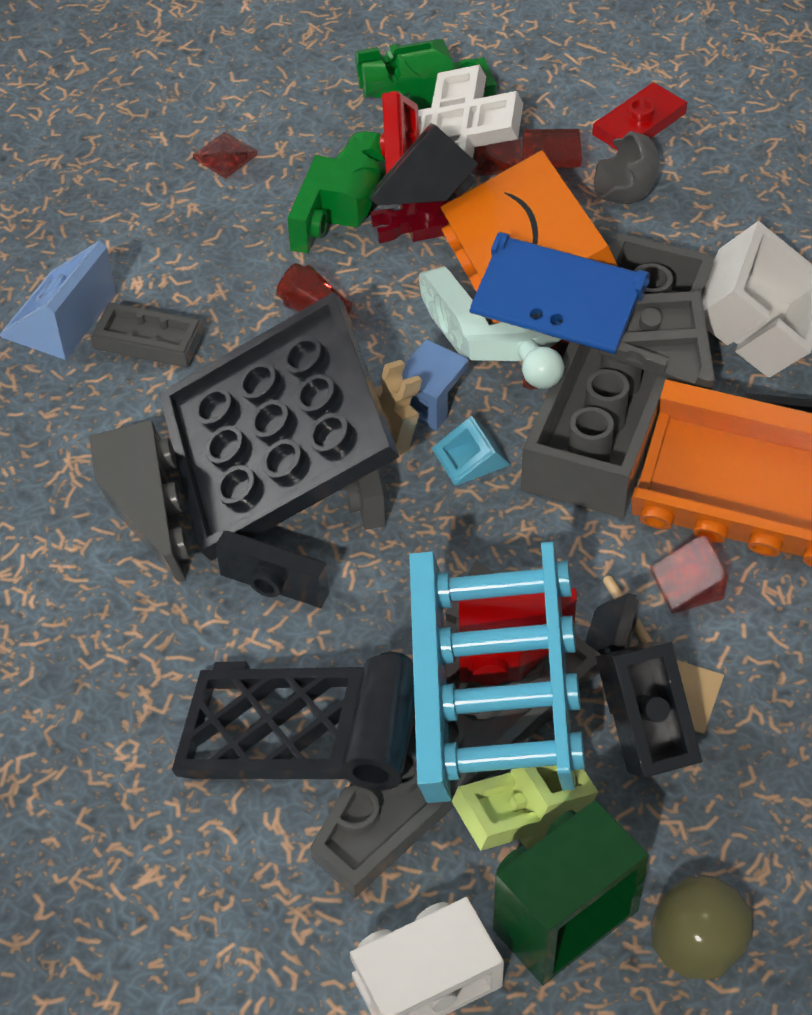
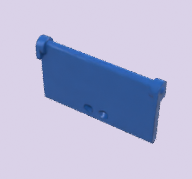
(584, 293)

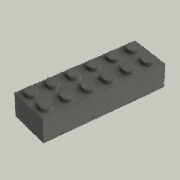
(602, 411)

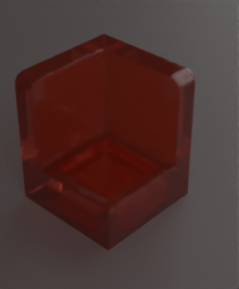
(559, 146)

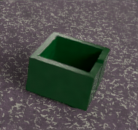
(568, 890)

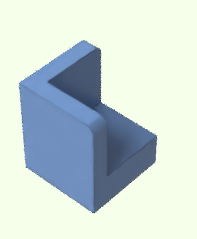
(439, 372)

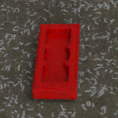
(644, 113)
(400, 126)

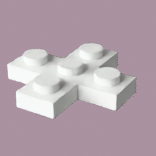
(467, 115)

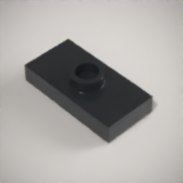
(272, 569)

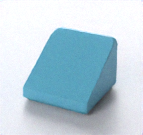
(469, 452)

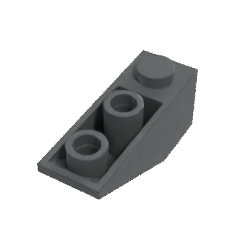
(135, 479)

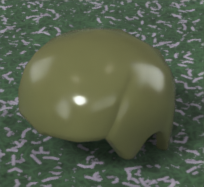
(701, 927)

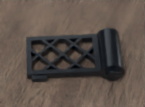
(370, 733)

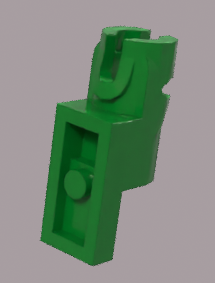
(411, 70)
(336, 190)

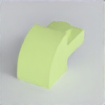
(519, 804)

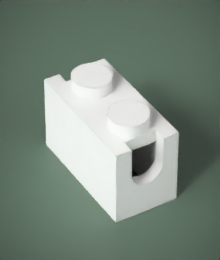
(428, 964)

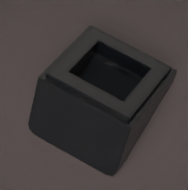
(613, 624)

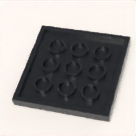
(276, 425)

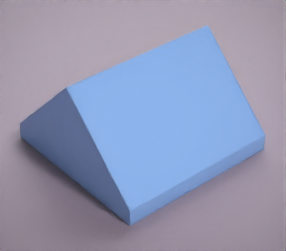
(65, 304)

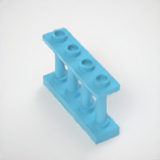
(440, 702)

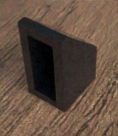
(427, 172)

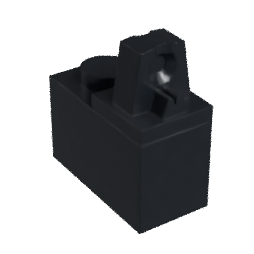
(649, 708)

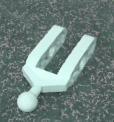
(478, 340)

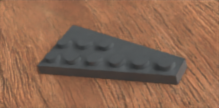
(376, 827)

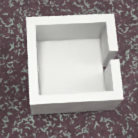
(761, 300)

